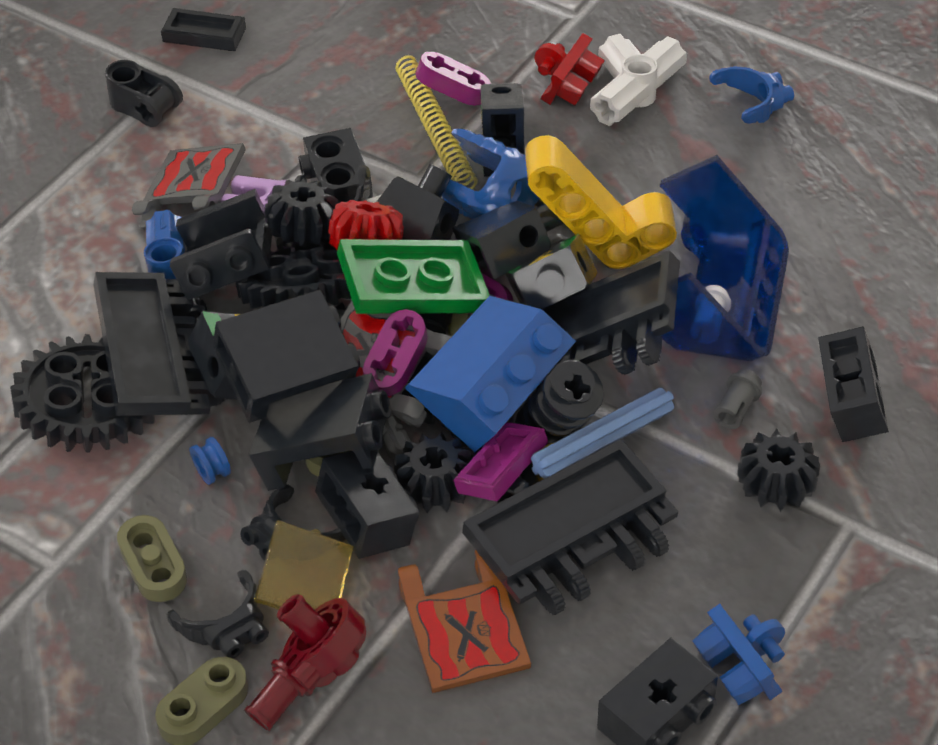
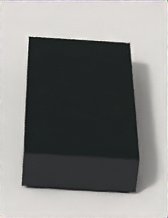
(203, 29)

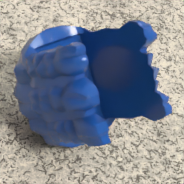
(508, 168)

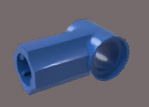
(162, 243)

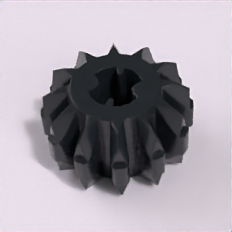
(300, 211)
(778, 469)
(429, 470)

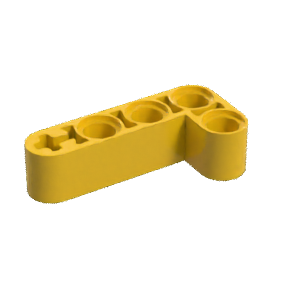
(611, 231)

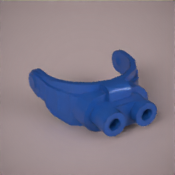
(764, 86)

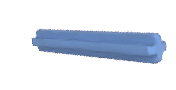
(602, 432)

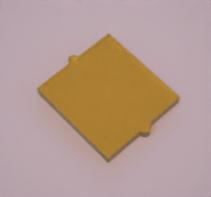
(303, 565)

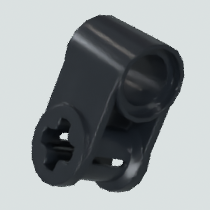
(141, 92)

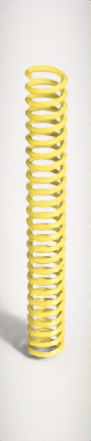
(444, 123)

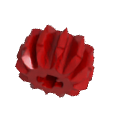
(365, 222)

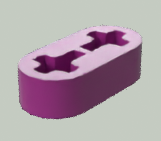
(451, 77)
(386, 348)

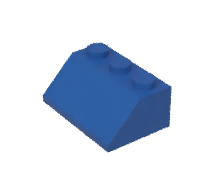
(490, 368)

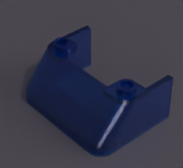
(736, 250)

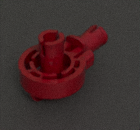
(318, 650)

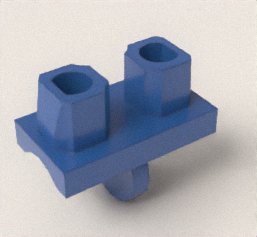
(752, 673)

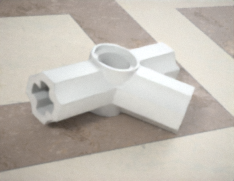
(634, 75)

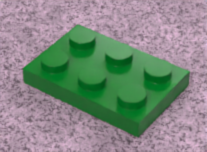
(412, 276)

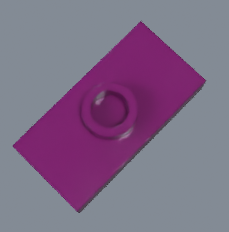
(500, 461)

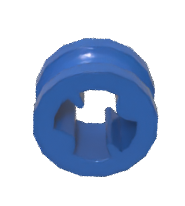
(210, 460)

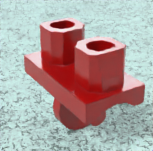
(554, 61)

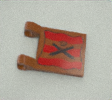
(465, 630)

